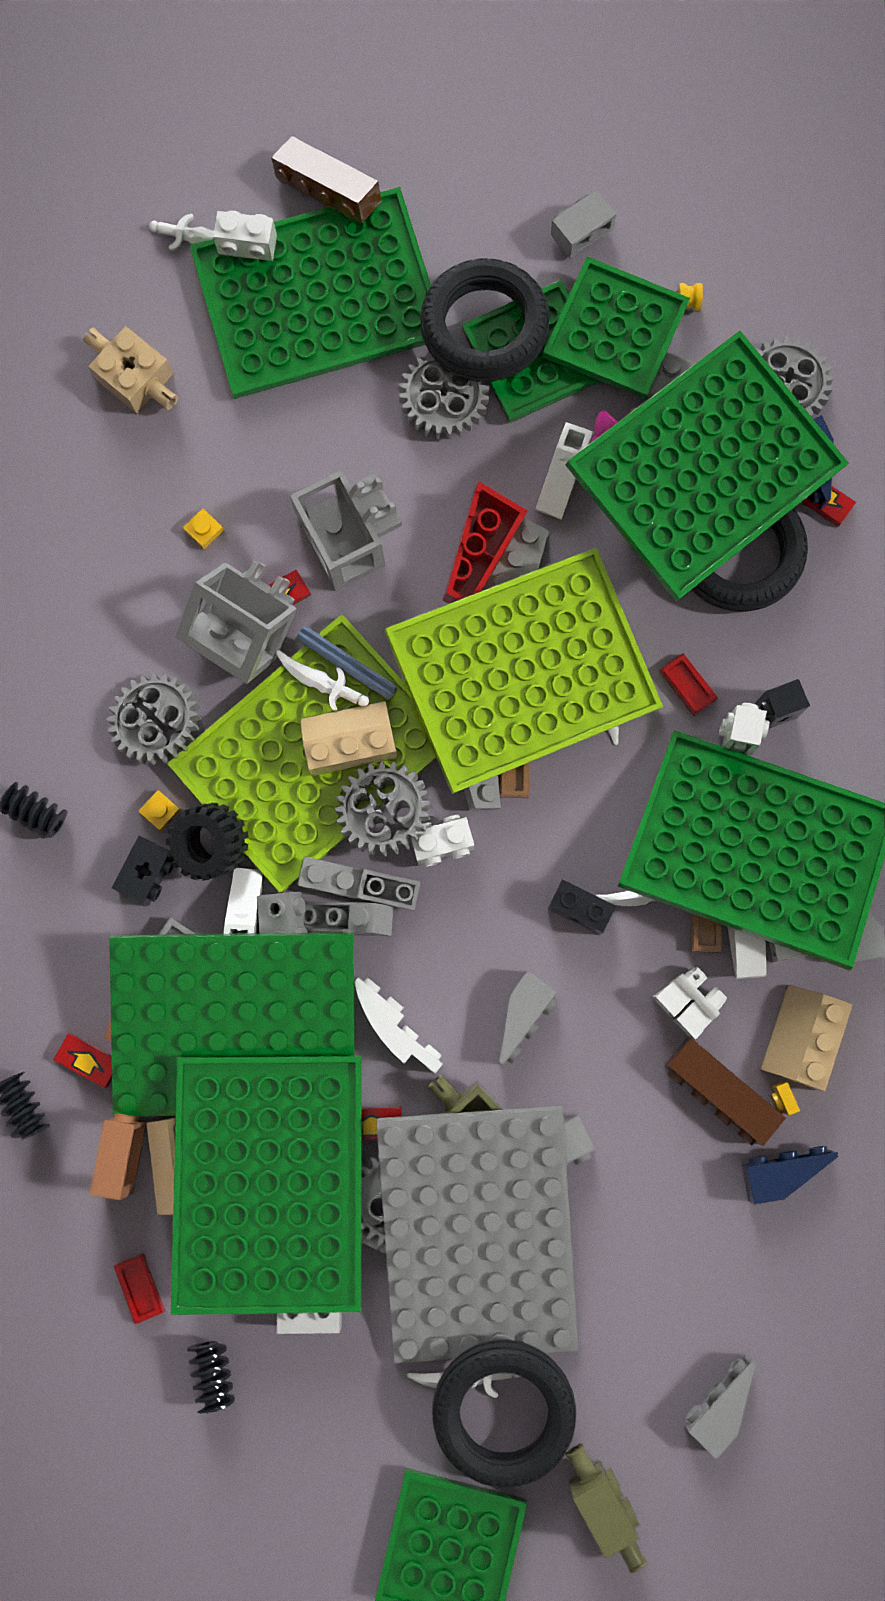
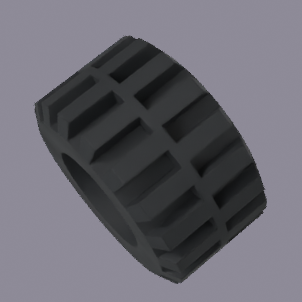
(187, 847)

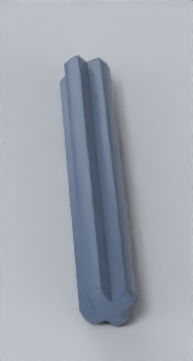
(346, 663)

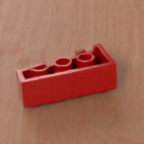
(484, 537)

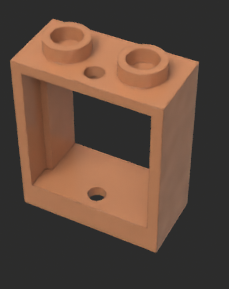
(118, 1157)

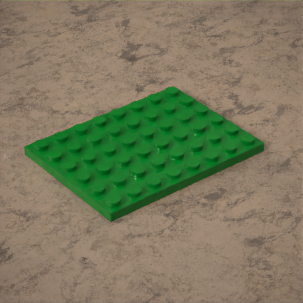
(323, 303)
(707, 465)
(759, 849)
(222, 1000)
(267, 1185)

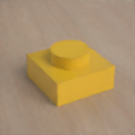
(203, 528)
(159, 810)
(783, 1099)

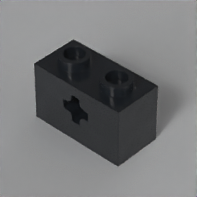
(783, 703)
(134, 883)
(581, 907)

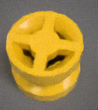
(695, 294)

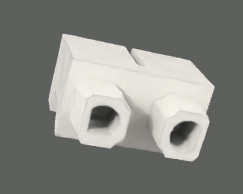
(699, 1012)

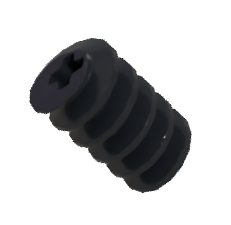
(31, 812)
(20, 1108)
(212, 1376)

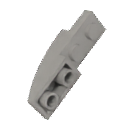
(358, 884)

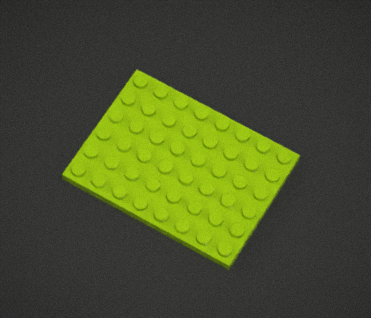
(523, 669)
(260, 766)

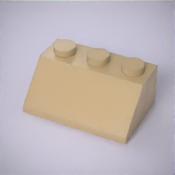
(348, 738)
(806, 1037)
(162, 1152)

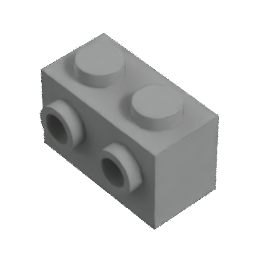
(582, 223)
(281, 913)

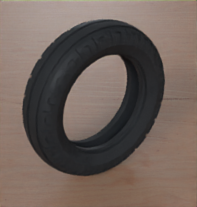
(493, 276)
(770, 590)
(502, 1468)

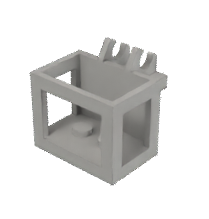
(347, 526)
(240, 620)

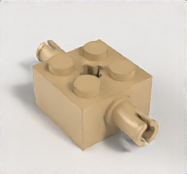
(130, 369)

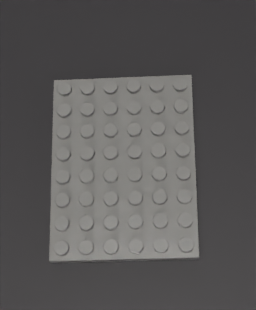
(477, 1231)

